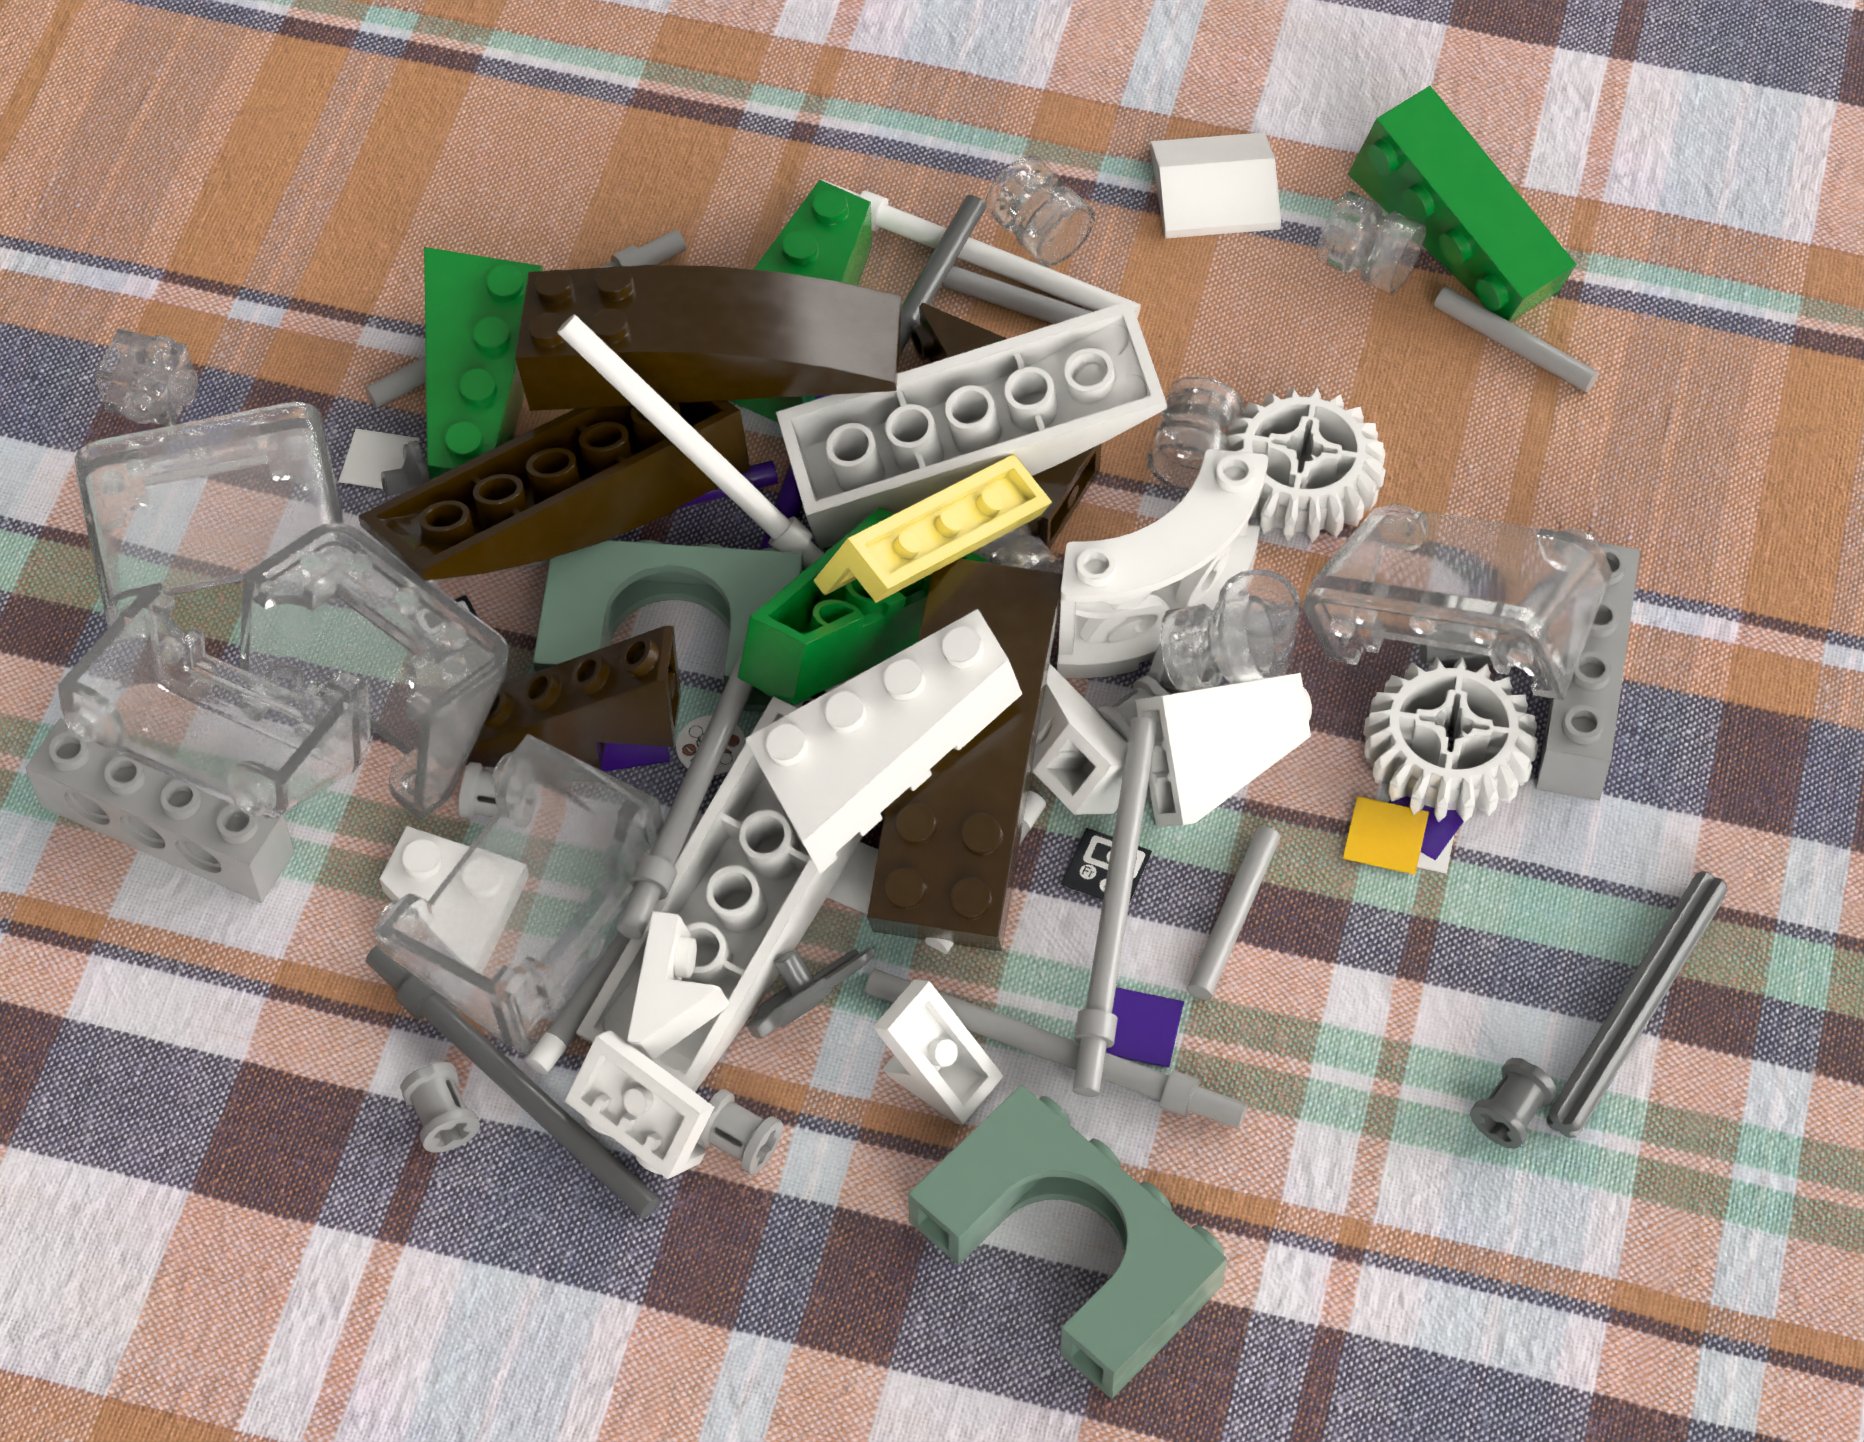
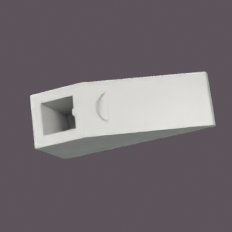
(1078, 751)

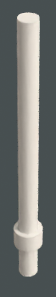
(991, 257)
(785, 533)

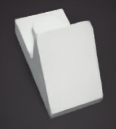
(664, 1004)
(935, 1053)

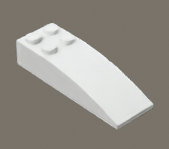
(1022, 396)
(745, 900)

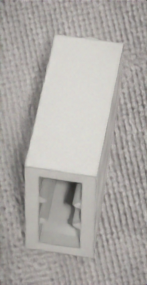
(1220, 741)

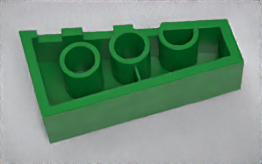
(1474, 219)
(822, 240)
(471, 354)
(817, 640)

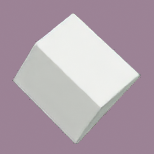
(1216, 185)

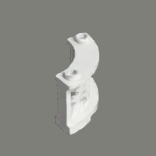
(1125, 584)

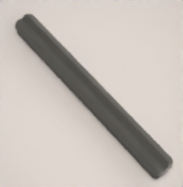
(1636, 1005)

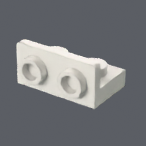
(640, 1106)

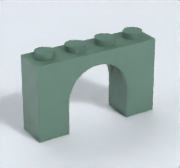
(605, 583)
(1034, 1155)

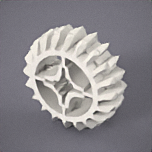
(1340, 468)
(1489, 731)

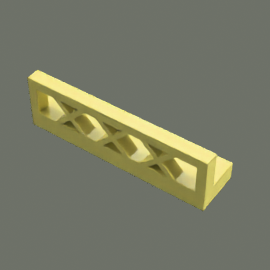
(936, 531)

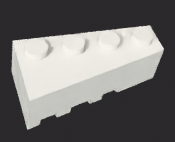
(882, 733)

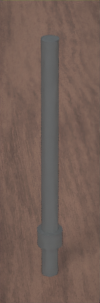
(424, 1002)

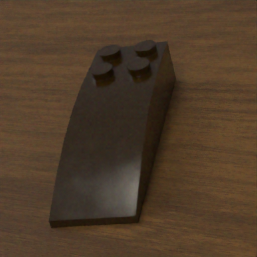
(706, 335)
(553, 491)
(957, 837)

